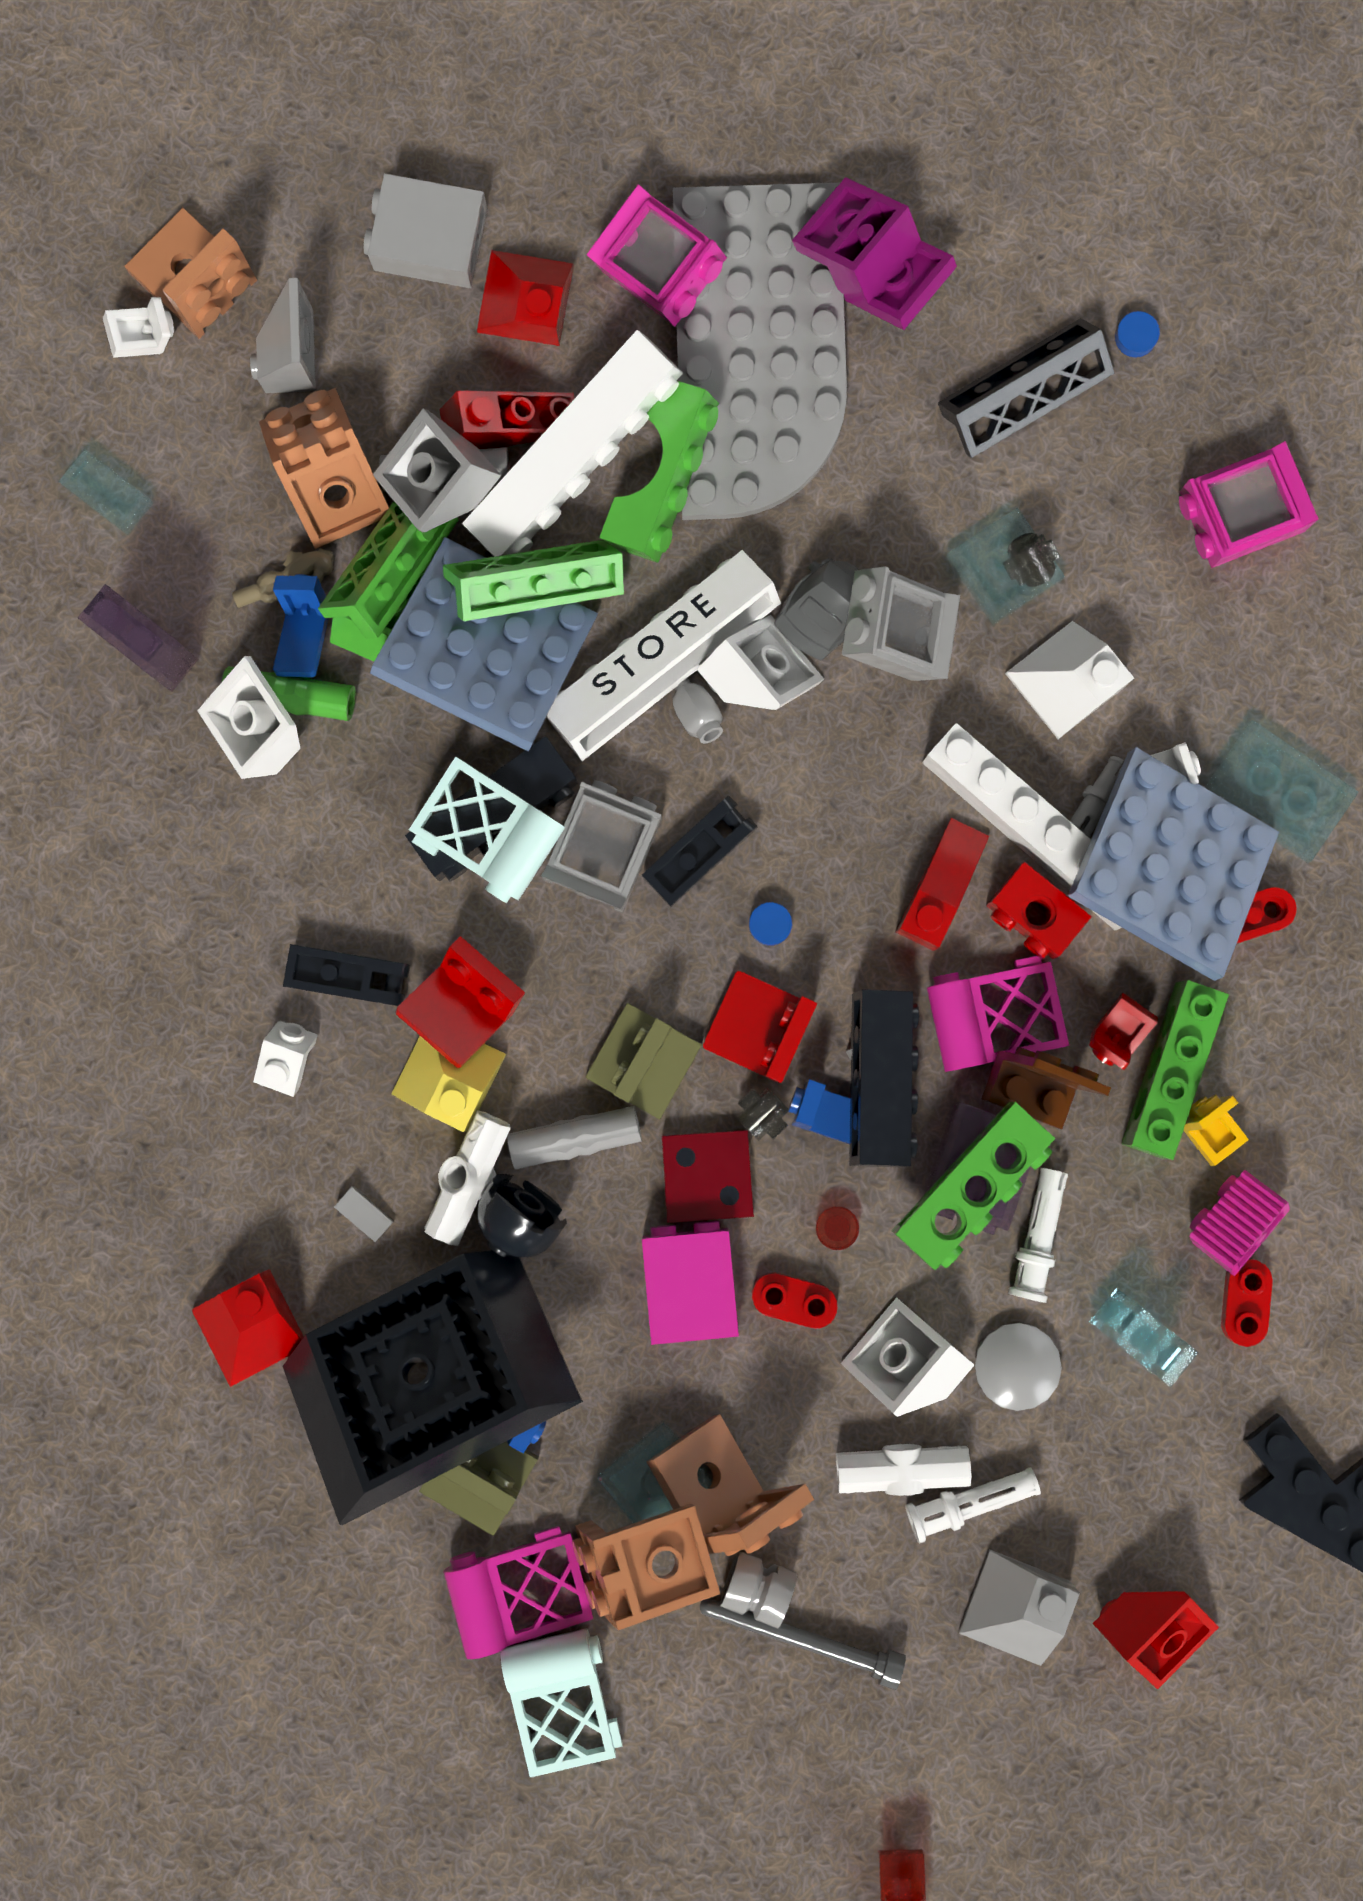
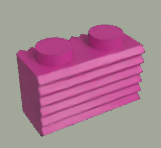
(1238, 1221)

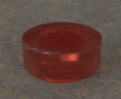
(837, 1228)

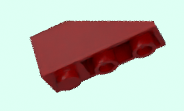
(503, 417)

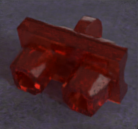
(902, 1875)

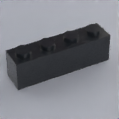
(533, 776)
(882, 1078)

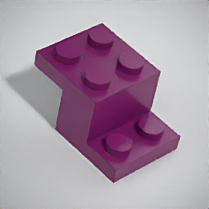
(874, 253)

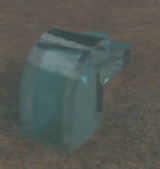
(1143, 1337)

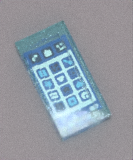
(106, 492)

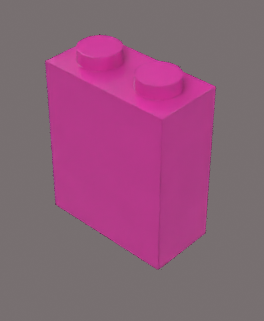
(689, 1283)

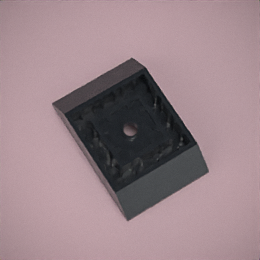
(486, 1379)

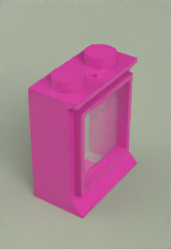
(657, 256)
(1247, 505)

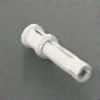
(1036, 1255)
(1023, 1486)

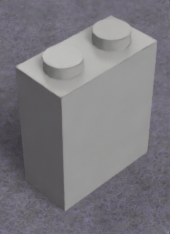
(426, 230)

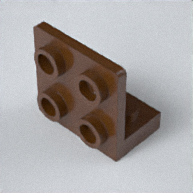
(1039, 1084)

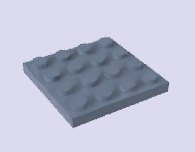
(487, 669)
(1174, 864)

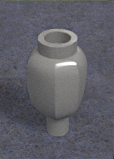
(697, 711)

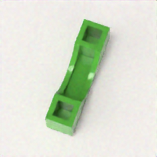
(645, 519)

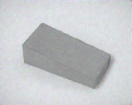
(363, 1213)

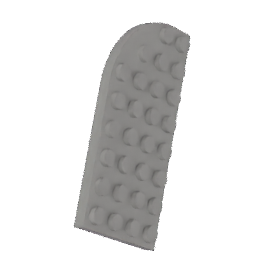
(764, 347)

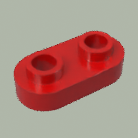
(1259, 923)
(794, 1300)
(1244, 1302)

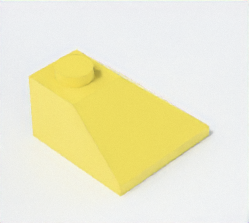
(446, 1091)

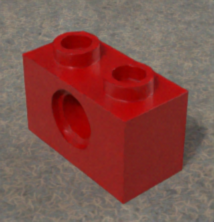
(1062, 920)

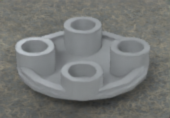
(1018, 1366)

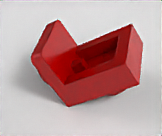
(1121, 1031)

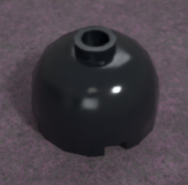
(518, 1219)

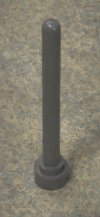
(884, 1666)

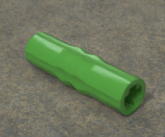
(311, 696)

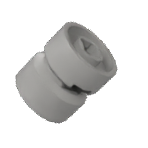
(758, 1589)

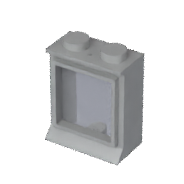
(900, 625)
(603, 845)

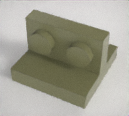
(643, 1061)
(483, 1486)

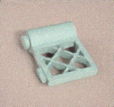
(517, 848)
(554, 1666)

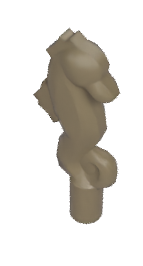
(316, 563)

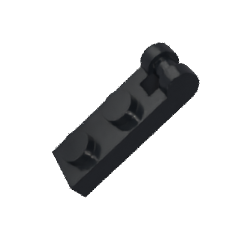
(698, 852)
(344, 975)

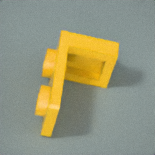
(1213, 1128)

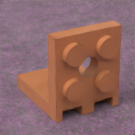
(205, 284)
(318, 449)
(735, 1508)
(622, 1573)

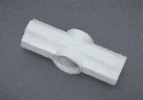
(466, 1178)
(903, 1469)

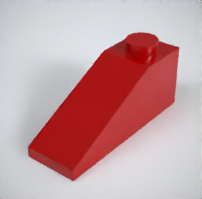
(943, 885)

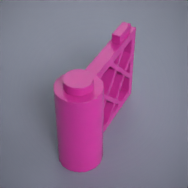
(962, 1018)
(481, 1602)

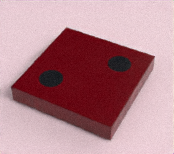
(707, 1176)

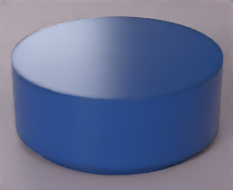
(1137, 334)
(770, 924)

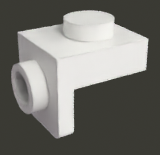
(139, 329)
(284, 1057)

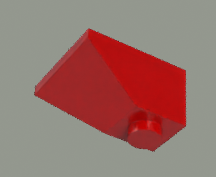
(525, 298)
(249, 1327)
(1155, 1631)

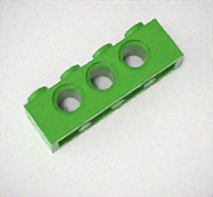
(1175, 1069)
(1009, 1126)

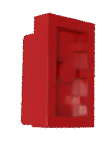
(461, 1003)
(759, 1026)

